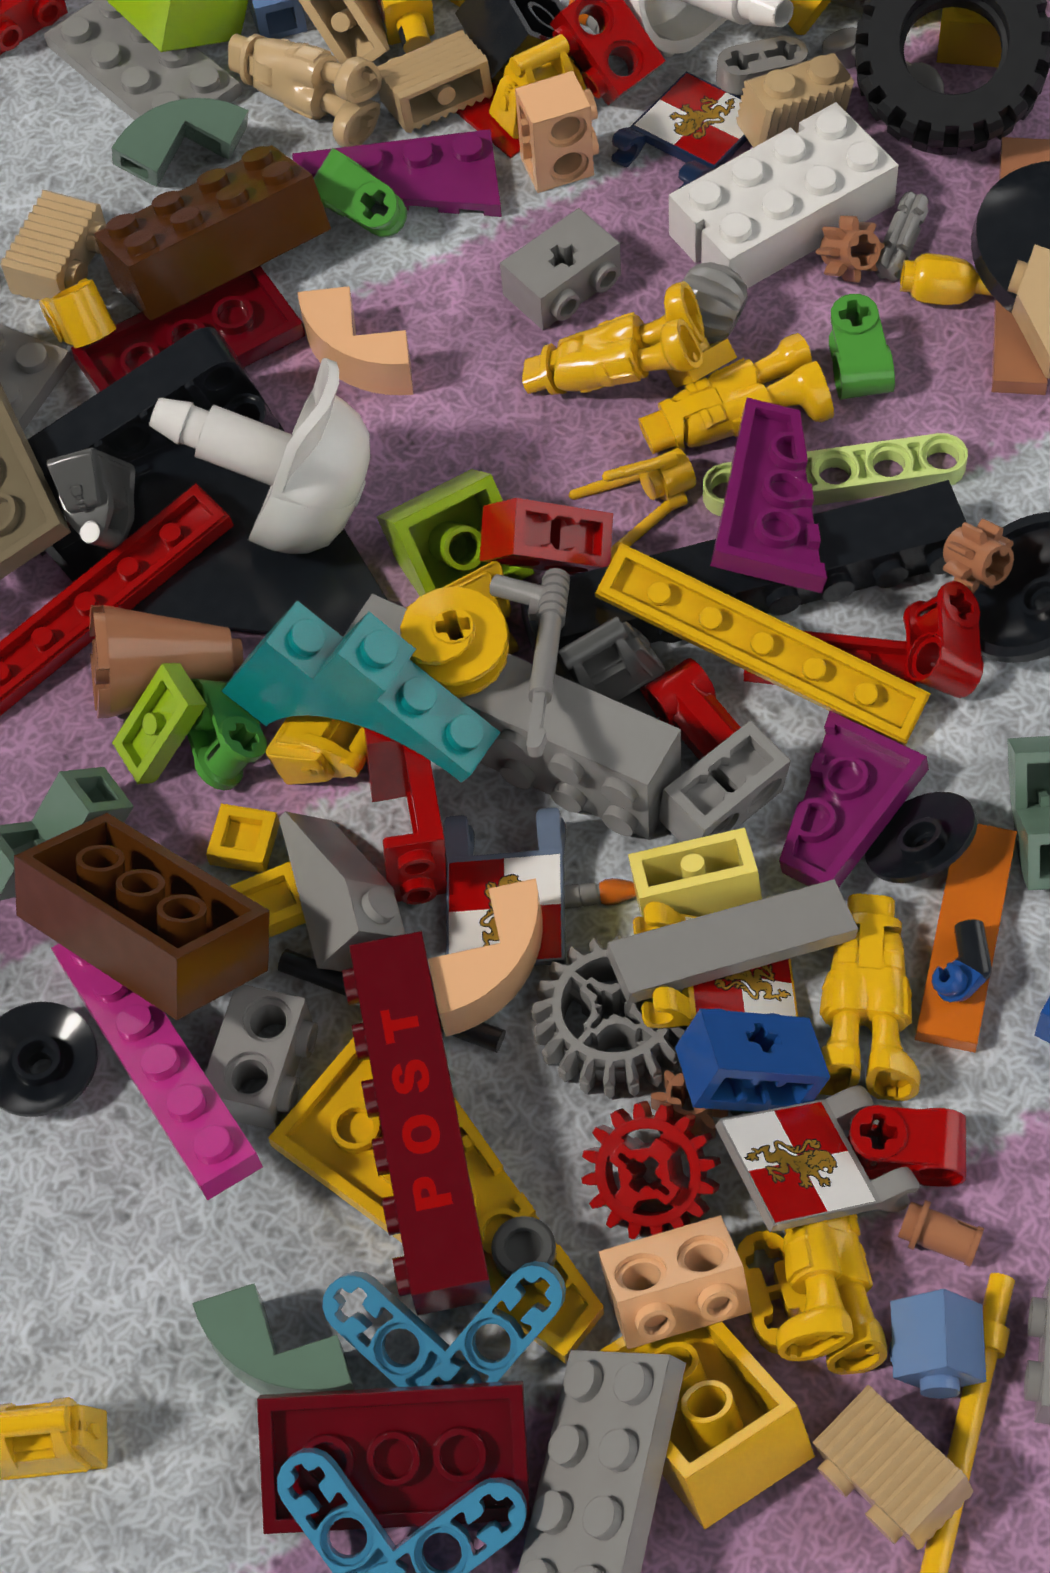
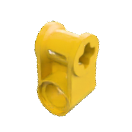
(78, 314)

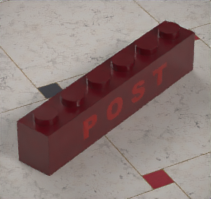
(419, 1125)

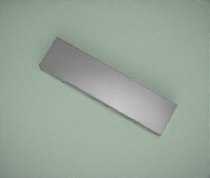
(731, 940)

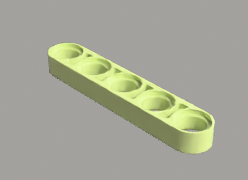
(859, 464)

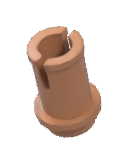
(940, 1233)

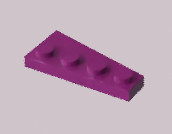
(429, 171)
(768, 502)

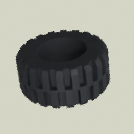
(951, 119)

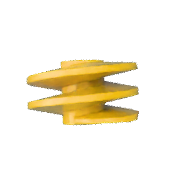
(457, 638)

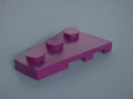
(850, 799)

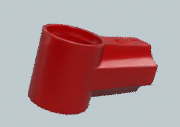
(689, 702)

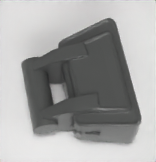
(96, 495)
(610, 660)

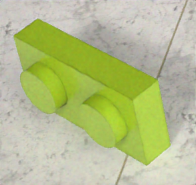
(159, 723)

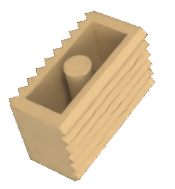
(434, 81)
(791, 95)
(53, 246)
(892, 1469)

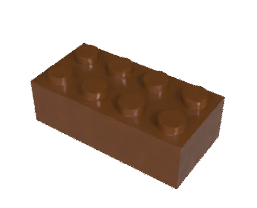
(212, 230)
(142, 914)

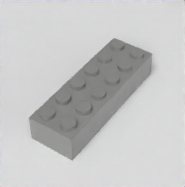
(596, 748)

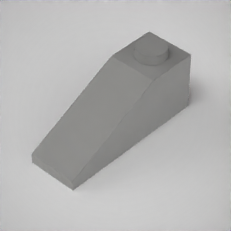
(338, 890)

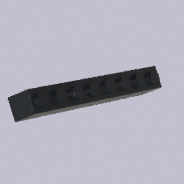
(861, 548)

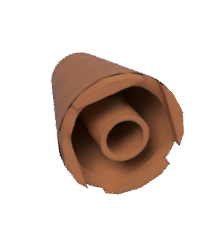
(135, 644)

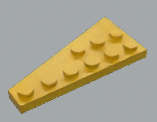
(333, 1143)

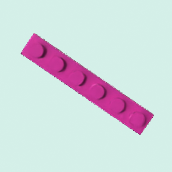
(166, 1078)

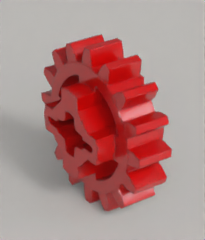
(629, 1155)

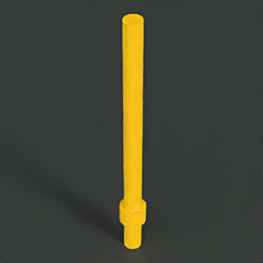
(971, 1414)

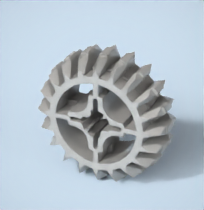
(588, 1053)

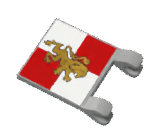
(804, 1166)

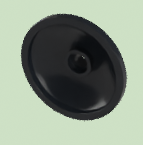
(1017, 611)

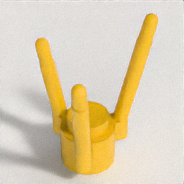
(660, 477)

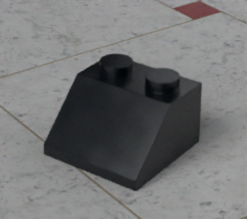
(507, 28)

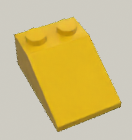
(730, 1425)

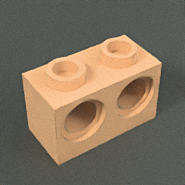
(556, 131)
(675, 1281)

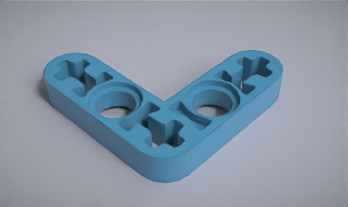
(435, 1355)
(380, 1552)

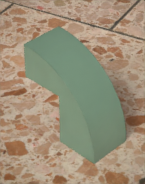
(154, 137)
(71, 801)
(1031, 806)
(244, 1342)

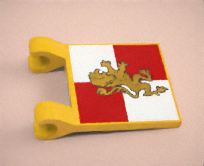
(752, 991)

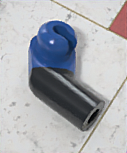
(971, 966)

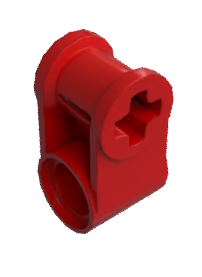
(945, 641)
(922, 1139)

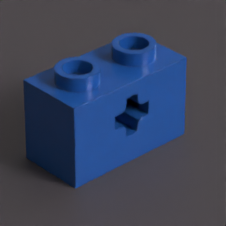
(750, 1060)

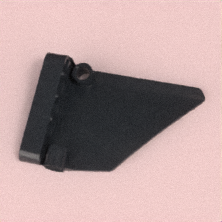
(233, 578)

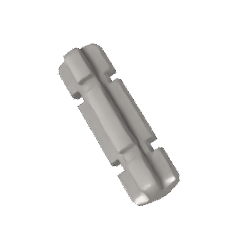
(902, 235)

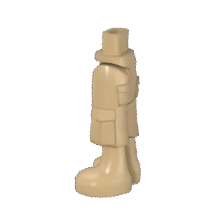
(303, 82)

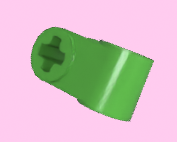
(353, 192)
(859, 349)
(223, 737)

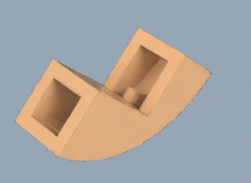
(366, 361)
(483, 980)

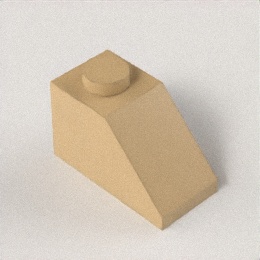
(349, 27)
(1032, 303)

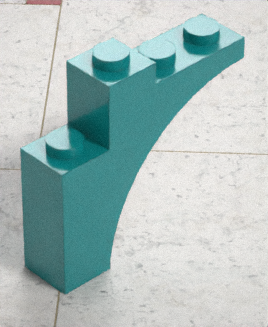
(360, 680)

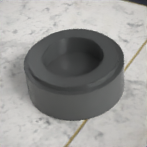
(522, 1242)

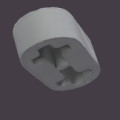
(756, 59)

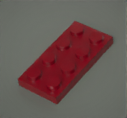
(244, 311)
(399, 1447)

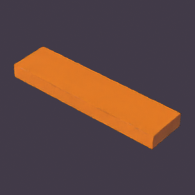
(972, 891)

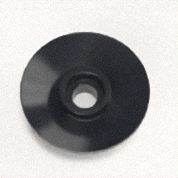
(923, 837)
(50, 1033)

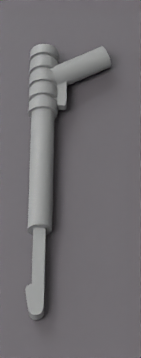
(548, 609)

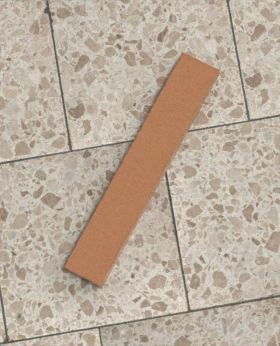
(1013, 361)

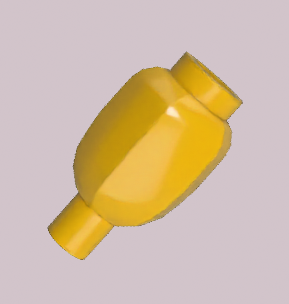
(941, 279)

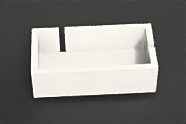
(780, 195)

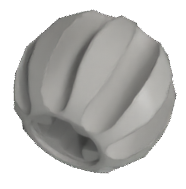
(719, 296)

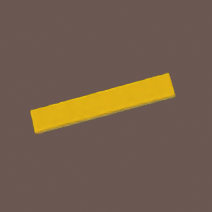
(762, 644)

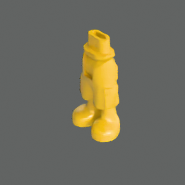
(622, 349)
(715, 404)
(872, 991)
(837, 1318)

